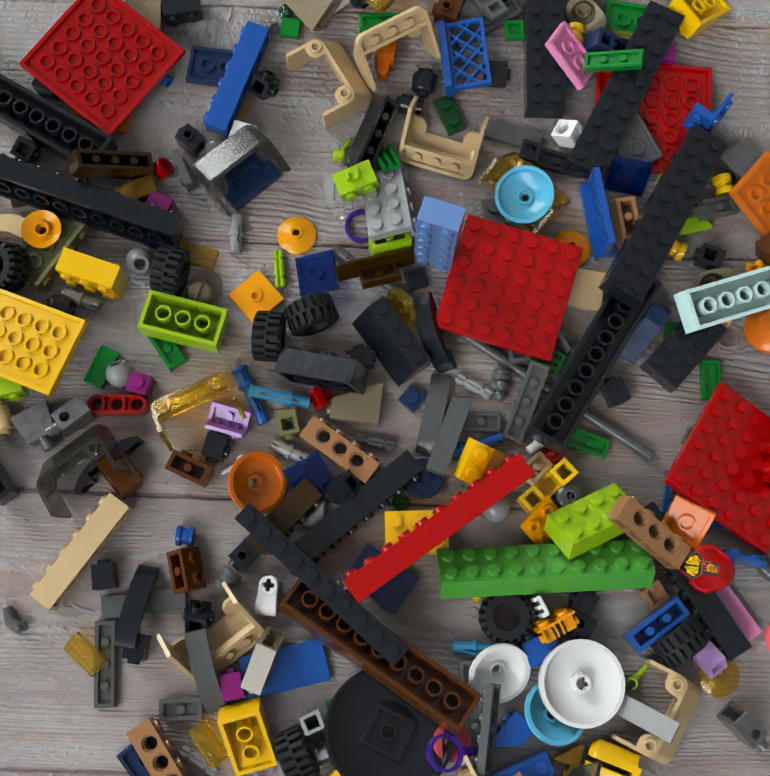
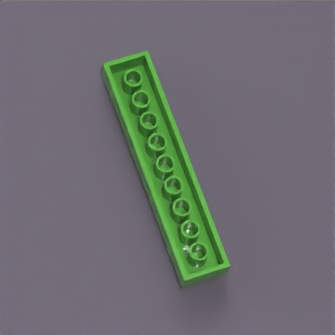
(541, 570)

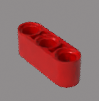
(109, 402)

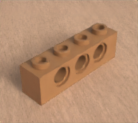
(311, 436)
(675, 548)
(150, 756)

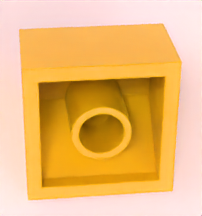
(476, 461)

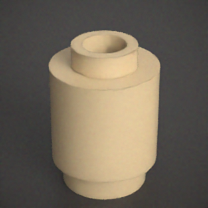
(6, 425)

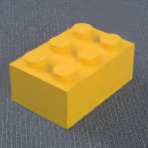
(92, 274)
(399, 521)

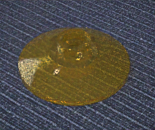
(402, 304)
(718, 687)

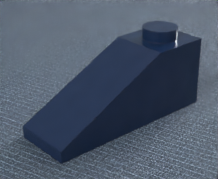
(604, 40)
(645, 332)

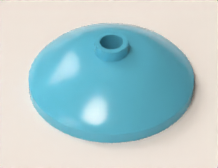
(523, 182)
(547, 730)

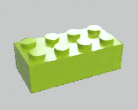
(183, 321)
(584, 522)

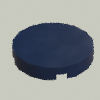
(427, 485)

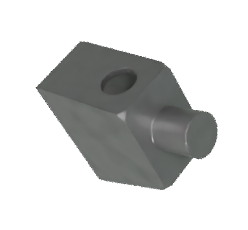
(738, 159)
(70, 418)
(32, 424)
(744, 726)

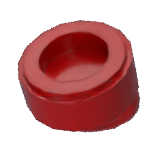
(163, 168)
(552, 456)

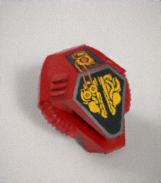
(708, 569)

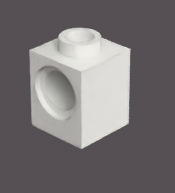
(567, 132)

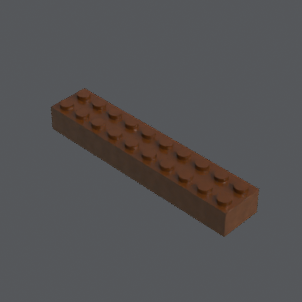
(414, 678)

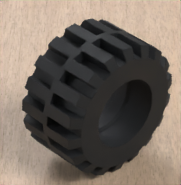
(13, 266)
(170, 269)
(311, 314)
(268, 335)
(512, 635)
(681, 642)
(295, 753)

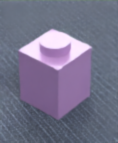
(710, 660)

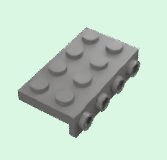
(389, 207)

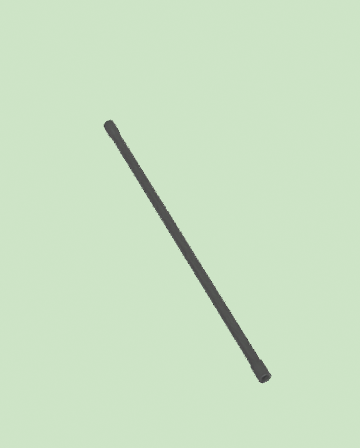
(637, 447)

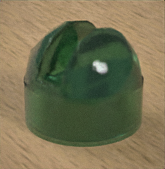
(281, 11)
(404, 505)

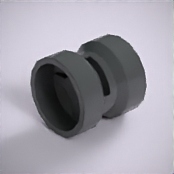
(228, 576)

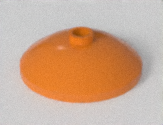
(758, 330)
(268, 481)

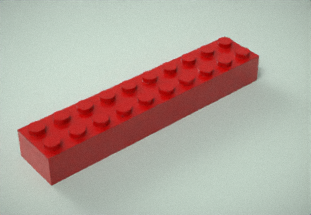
(439, 527)

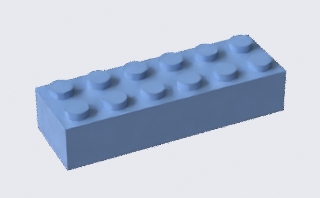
(438, 233)

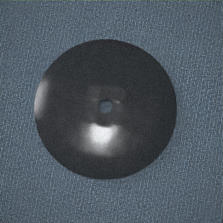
(356, 738)

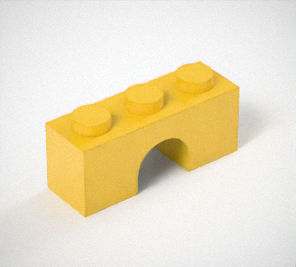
(547, 485)

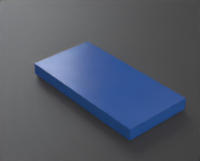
(294, 668)

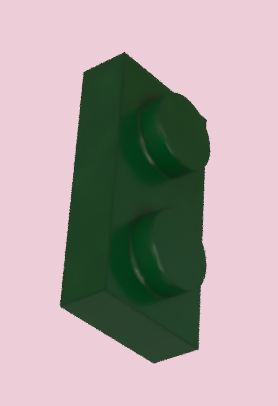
(449, 115)

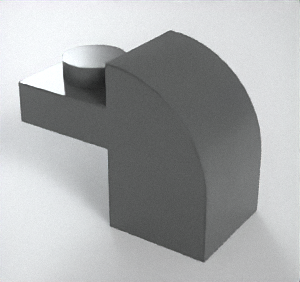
(313, 730)

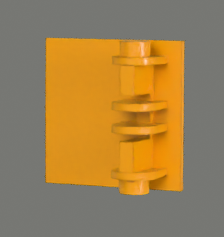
(535, 522)
(559, 615)

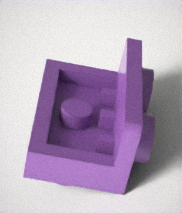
(227, 420)

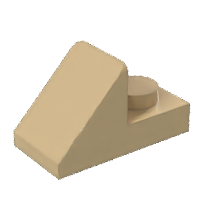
(540, 465)

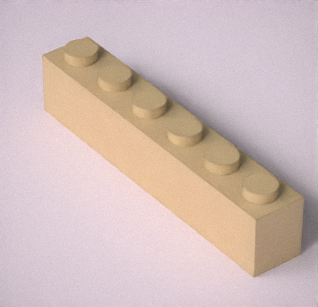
(81, 551)

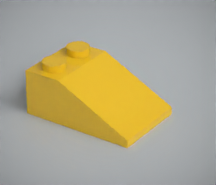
(698, 14)
(247, 736)

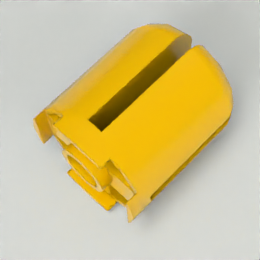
(615, 756)

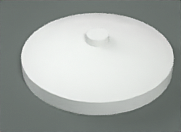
(581, 683)

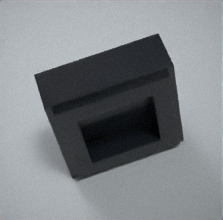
(415, 279)

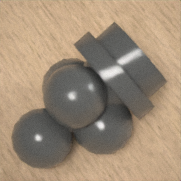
(500, 383)

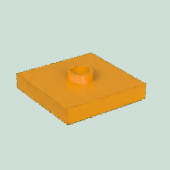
(256, 295)

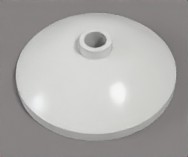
(511, 670)

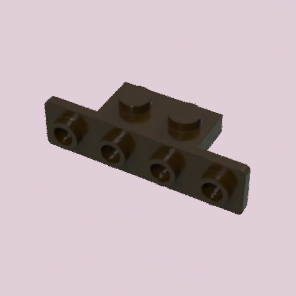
(376, 269)

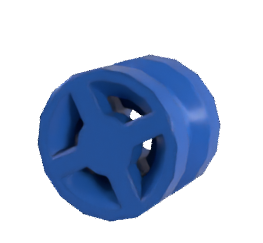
(185, 536)

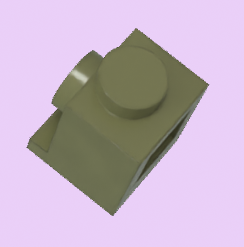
(285, 417)

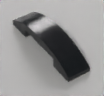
(549, 159)
(430, 333)
(86, 480)
(134, 606)

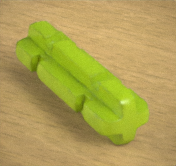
(279, 269)

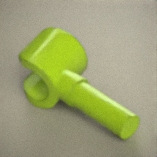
(338, 155)
(636, 676)

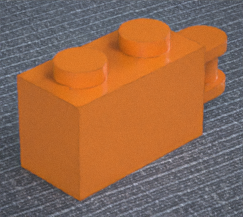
(385, 59)

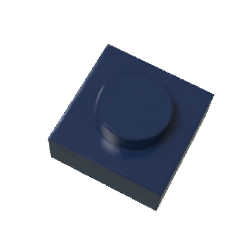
(412, 398)

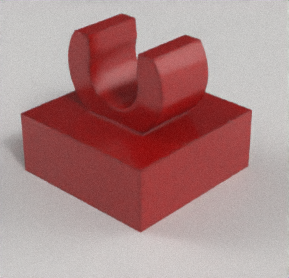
(319, 399)

